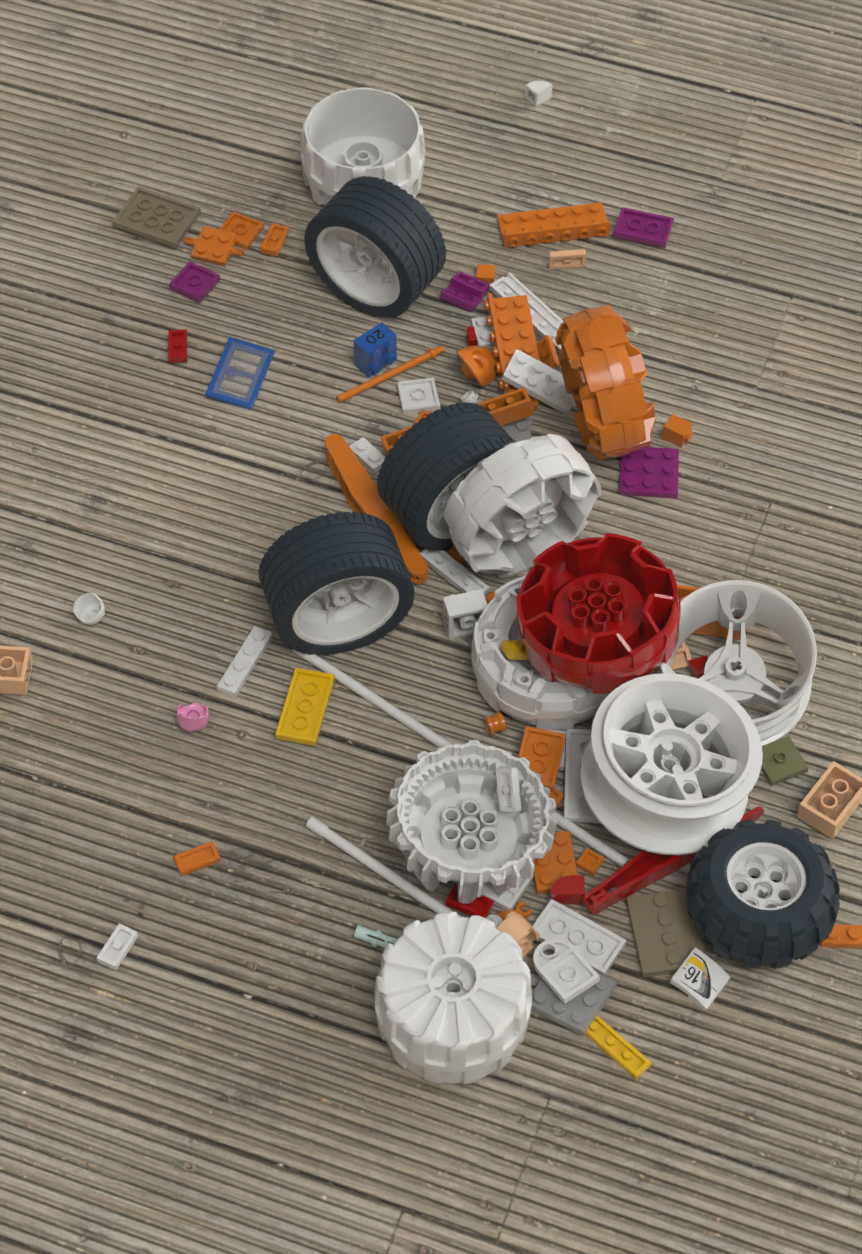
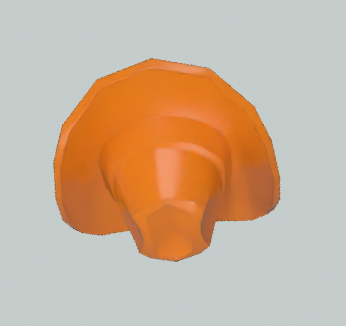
(478, 364)

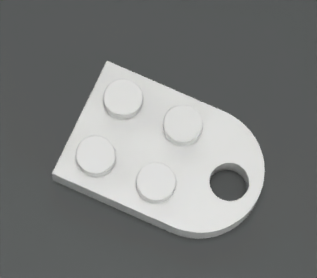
(565, 970)

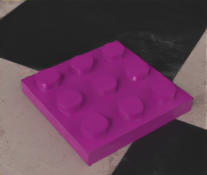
(650, 473)

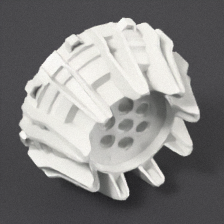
(447, 787)

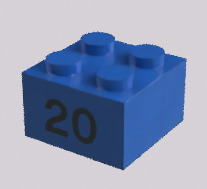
(375, 350)

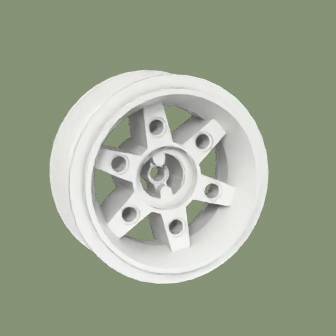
(670, 763)

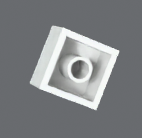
(462, 612)

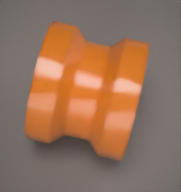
(494, 723)

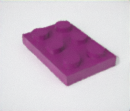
(643, 227)

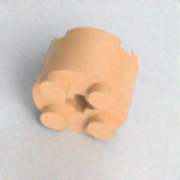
(520, 930)

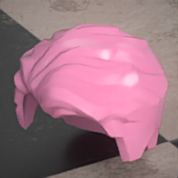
(192, 717)

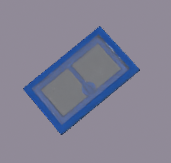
(240, 373)

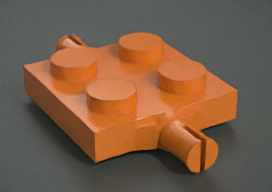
(214, 246)

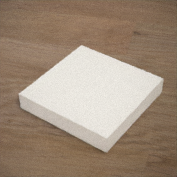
(418, 395)

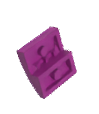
(465, 291)

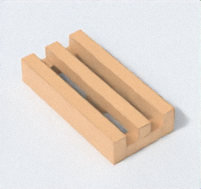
(567, 259)

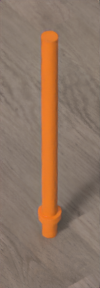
(430, 354)

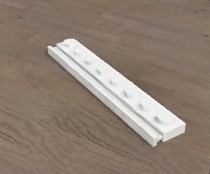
(543, 318)

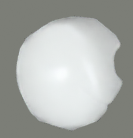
(89, 609)

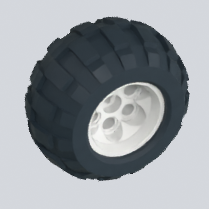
(757, 923)

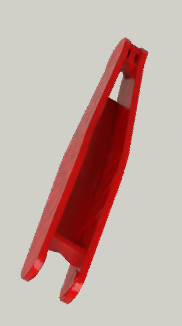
(641, 872)

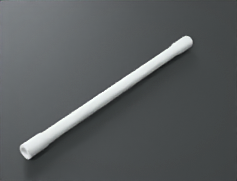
(324, 831)

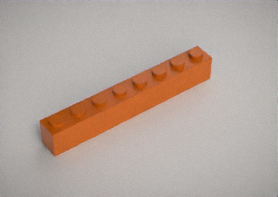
(503, 408)

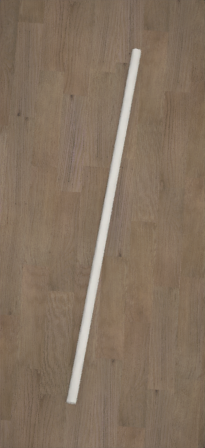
(439, 741)

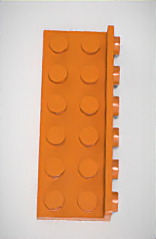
(553, 225)
(510, 331)

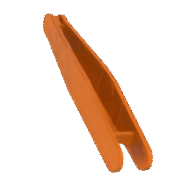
(364, 497)

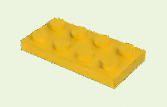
(305, 706)

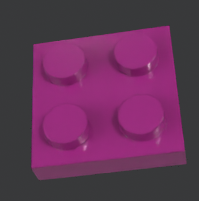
(194, 281)

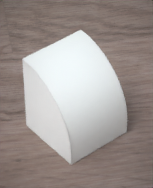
(538, 92)

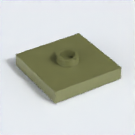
(782, 761)

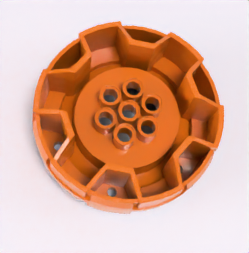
(605, 381)

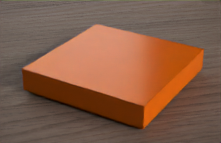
(245, 228)

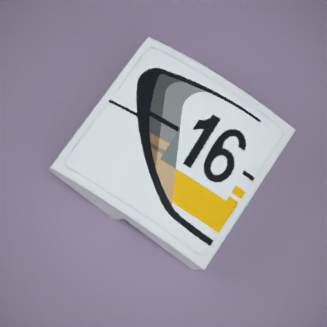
(700, 979)

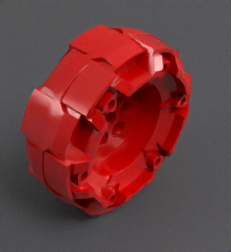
(598, 612)

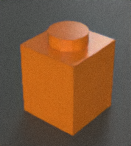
(677, 431)

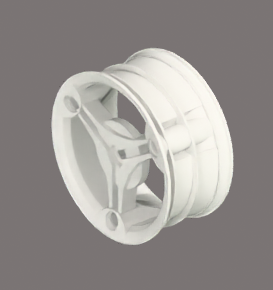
(754, 605)

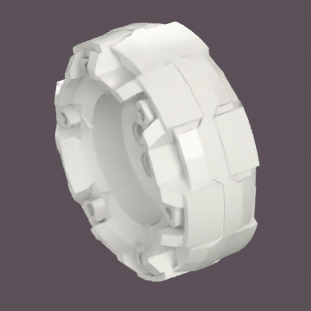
(521, 504)
(516, 684)

